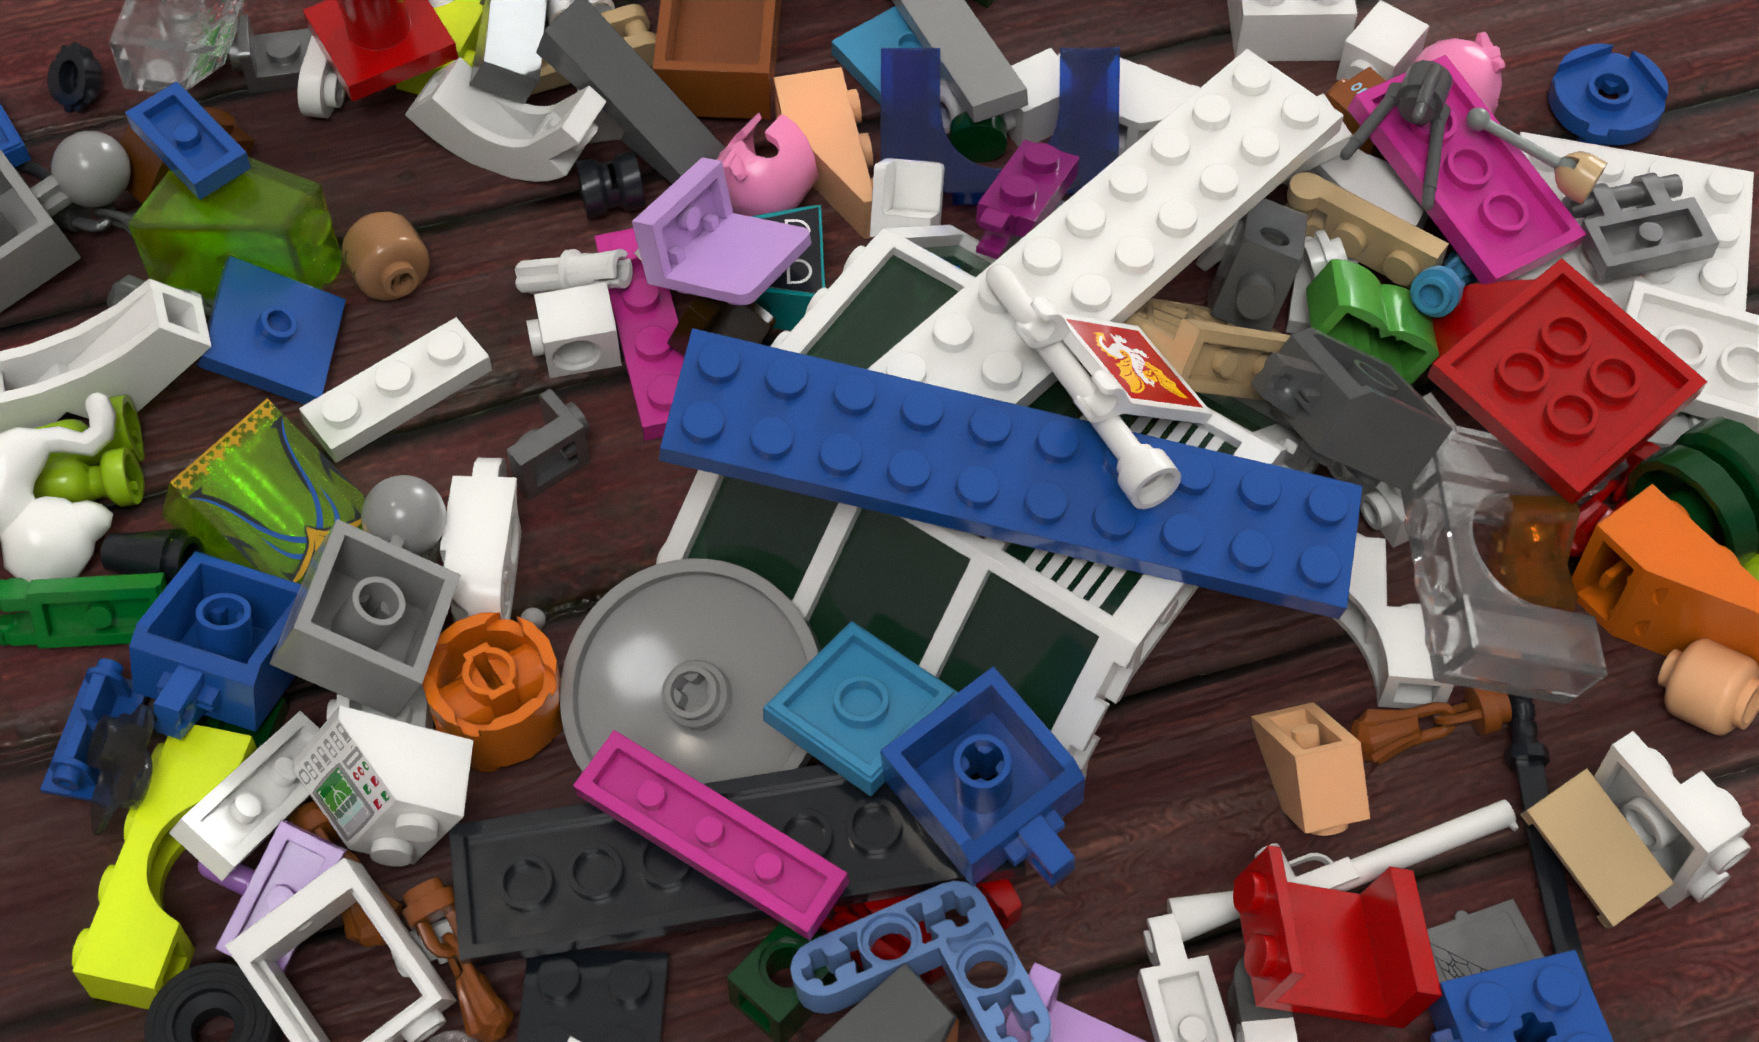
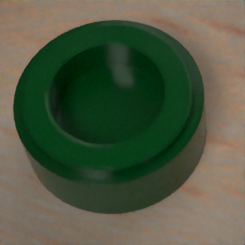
(978, 140)

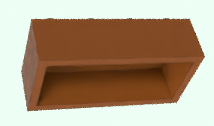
(719, 55)

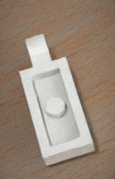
(1180, 991)

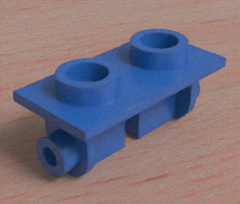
(101, 694)

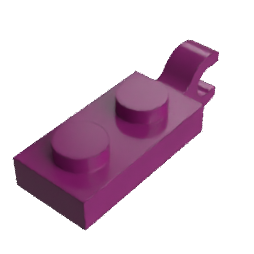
(1023, 194)

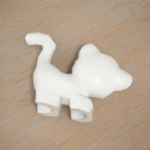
(47, 533)

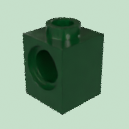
(764, 1003)

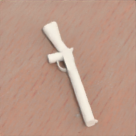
(1208, 911)

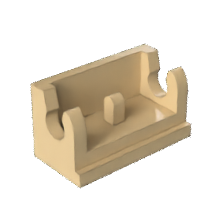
(1598, 848)

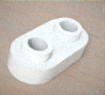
(318, 85)

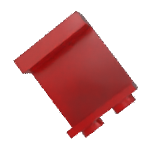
(1335, 948)

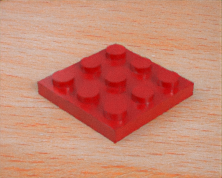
(1566, 380)

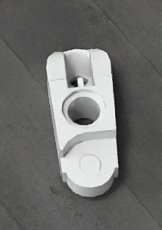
(482, 539)

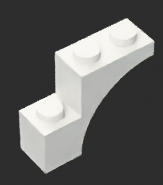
(1388, 635)

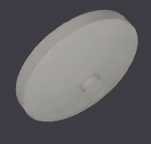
(685, 669)

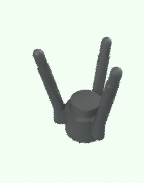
(1419, 101)

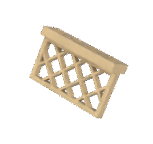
(1205, 349)

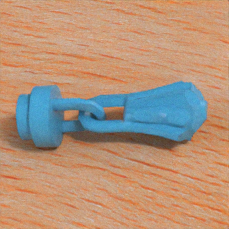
(1441, 288)

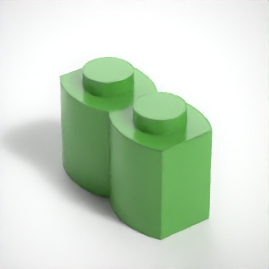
(1372, 317)

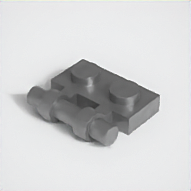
(1646, 238)

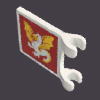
(1123, 366)

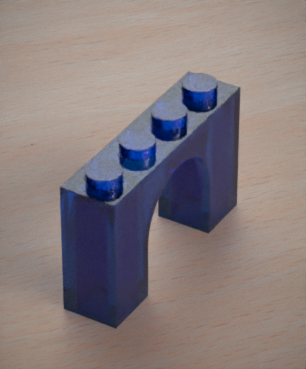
(915, 128)

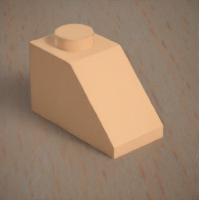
(1313, 768)

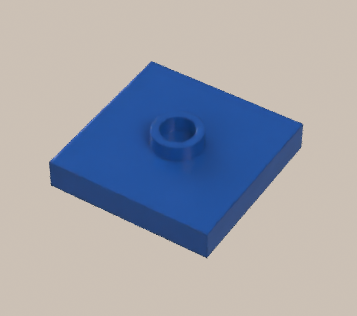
(272, 331)

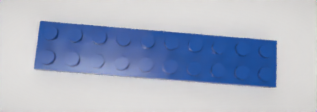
(1008, 474)

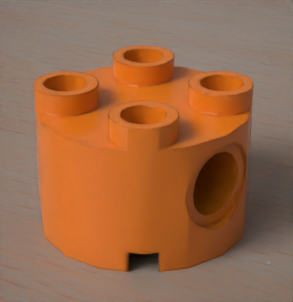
(495, 687)

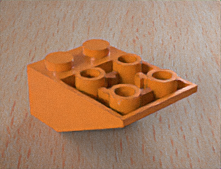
(1666, 581)

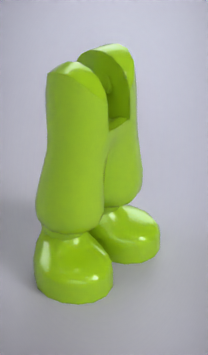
(118, 466)

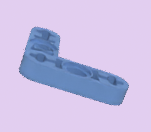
(950, 947)

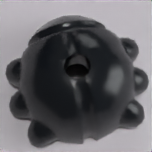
(75, 77)

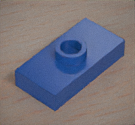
(188, 140)

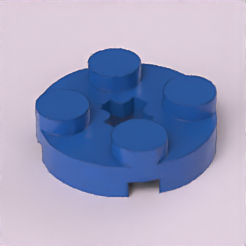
(1603, 120)

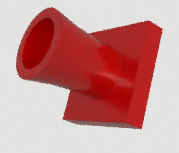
(379, 41)

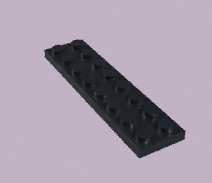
(590, 881)

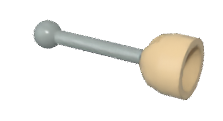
(1574, 173)

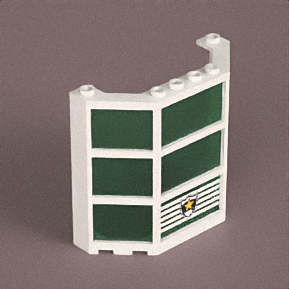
(939, 595)

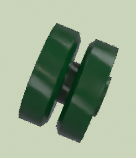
(1714, 478)

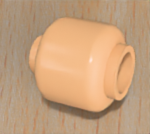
(1711, 687)

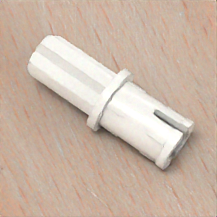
(574, 270)

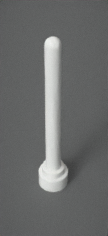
(1144, 472)

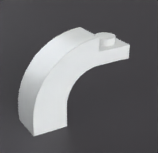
(502, 133)

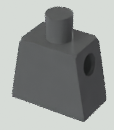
(1255, 272)

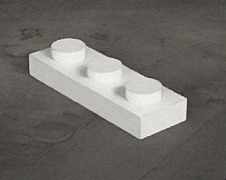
(395, 389)
(248, 802)

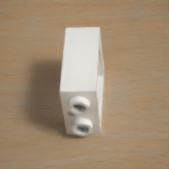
(305, 914)

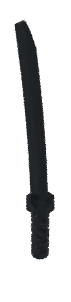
(1528, 760)

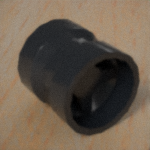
(597, 187)

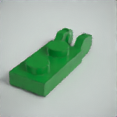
(76, 609)

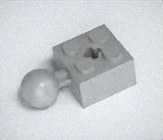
(85, 171)
(372, 601)

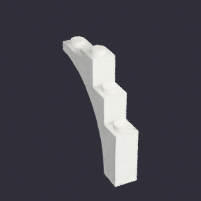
(121, 351)

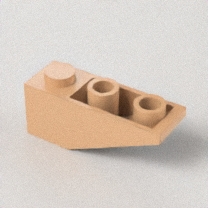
(828, 119)

